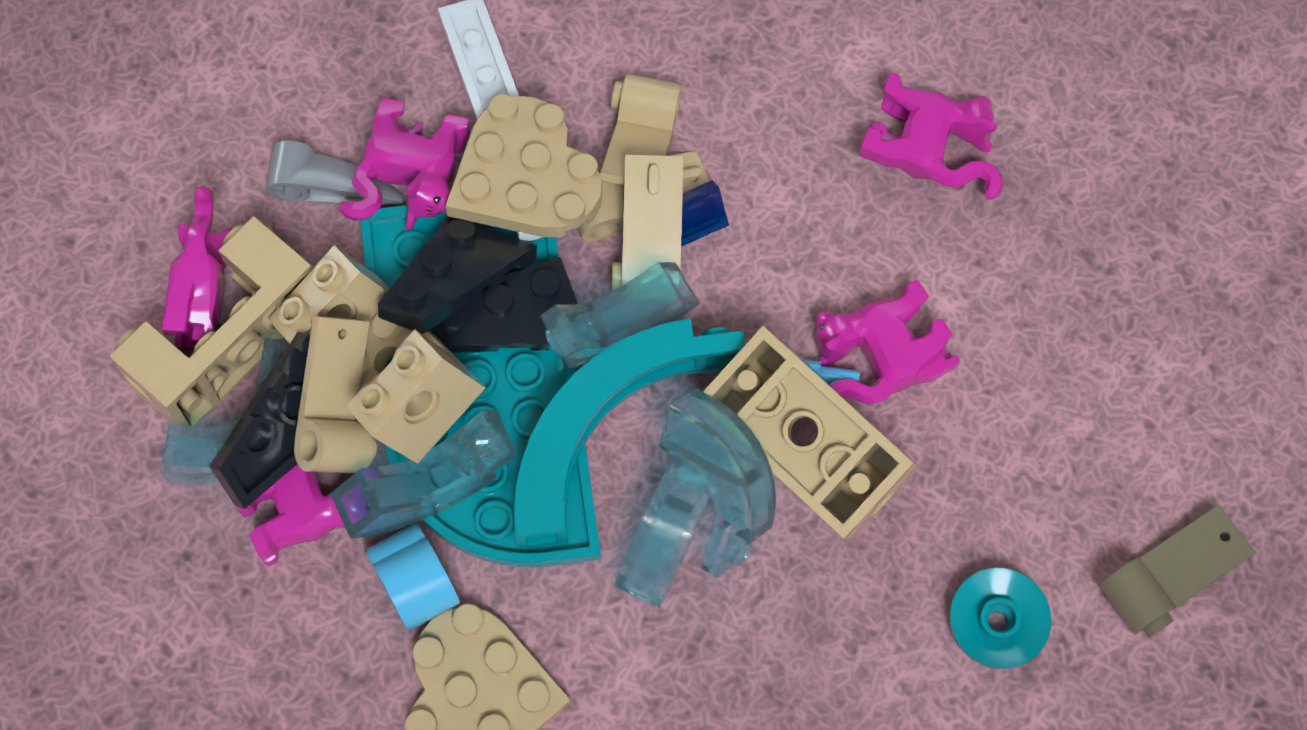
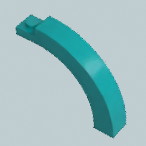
(584, 404)

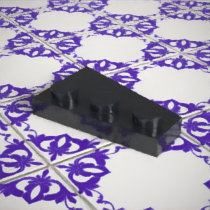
(449, 270)
(509, 312)
(264, 438)

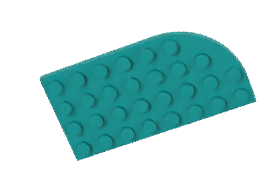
(519, 388)

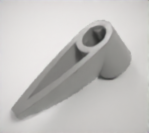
(306, 176)

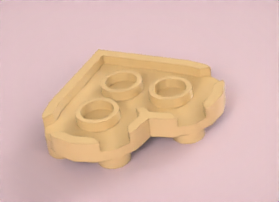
(523, 172)
(479, 677)

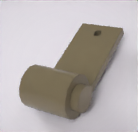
(1175, 571)

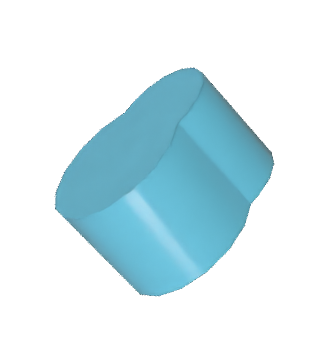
(412, 576)

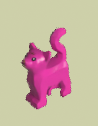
(922, 145)
(407, 158)
(196, 277)
(887, 343)
(302, 516)

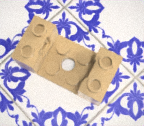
(191, 387)
(418, 391)
(849, 465)

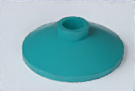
(1018, 601)

